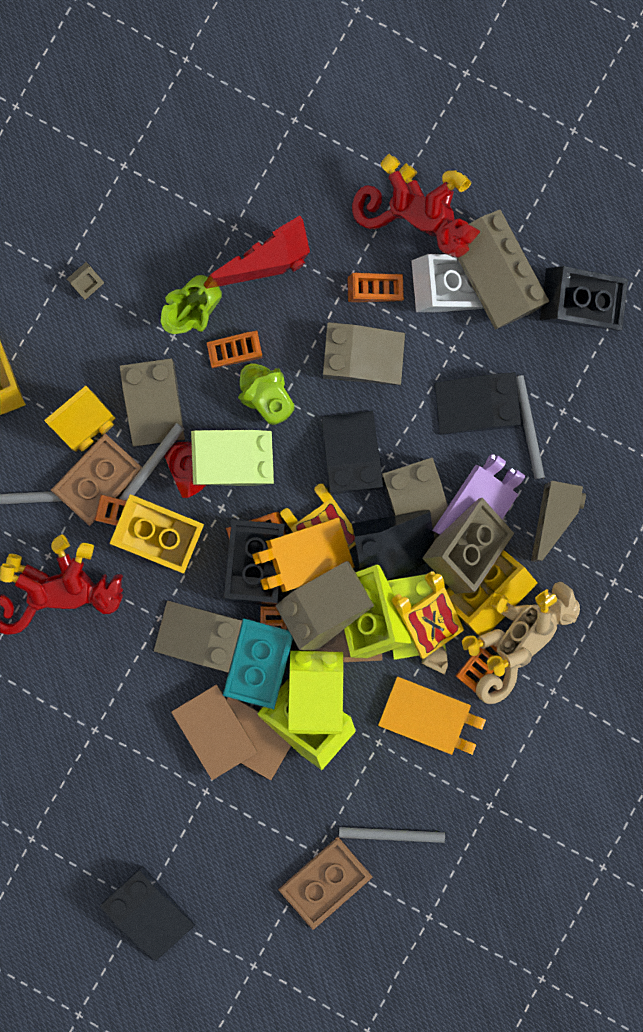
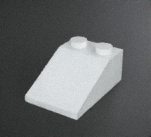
(442, 285)

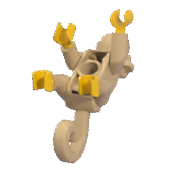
(530, 631)

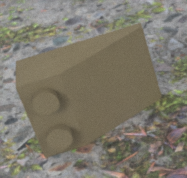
(363, 354)
(151, 400)
(416, 490)
(558, 509)
(469, 547)
(324, 607)
(198, 636)

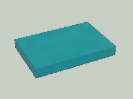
(258, 663)

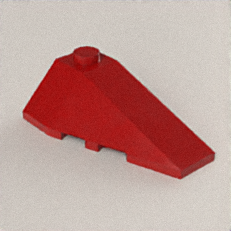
(278, 254)

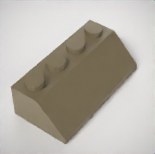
(501, 272)

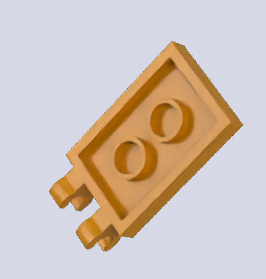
(304, 555)
(428, 717)

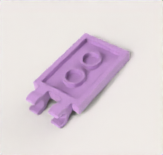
(483, 485)

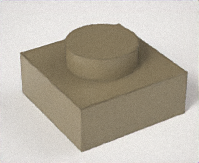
(85, 280)

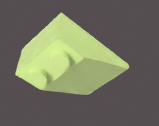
(232, 457)

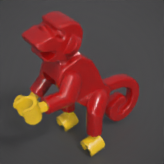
(428, 213)
(60, 591)

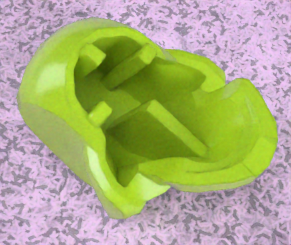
(189, 306)
(265, 393)

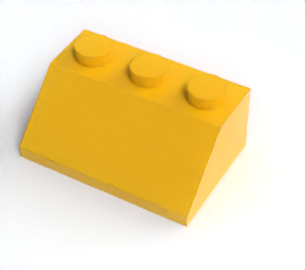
(504, 577)

